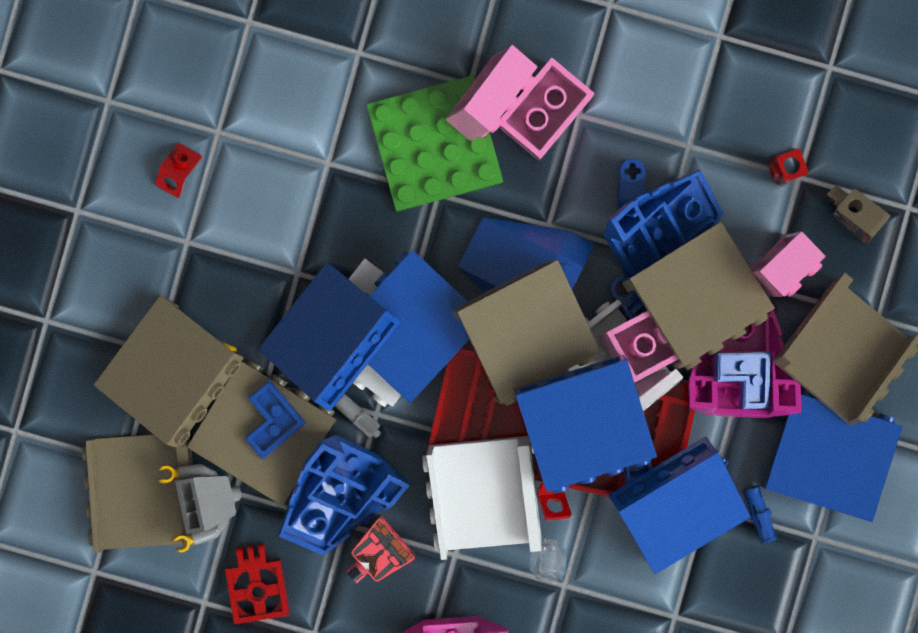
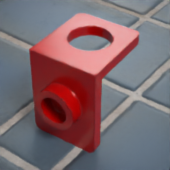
(177, 167)
(778, 170)
(544, 497)

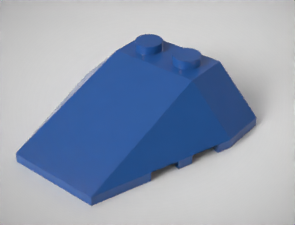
(661, 221)
(508, 248)
(337, 493)

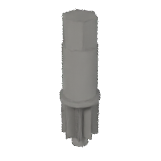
(358, 417)

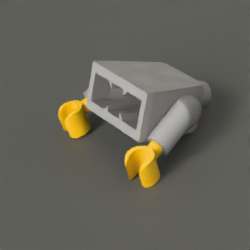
(204, 502)

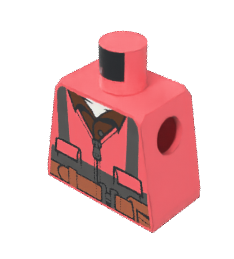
(379, 552)

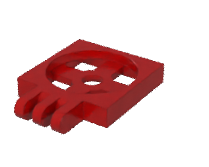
(252, 565)

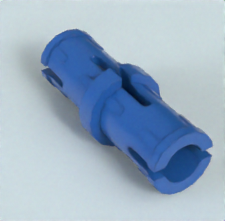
(760, 514)

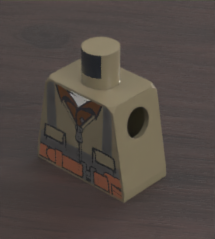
(866, 221)

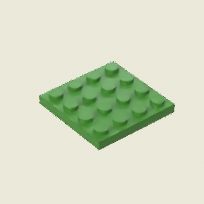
(424, 152)

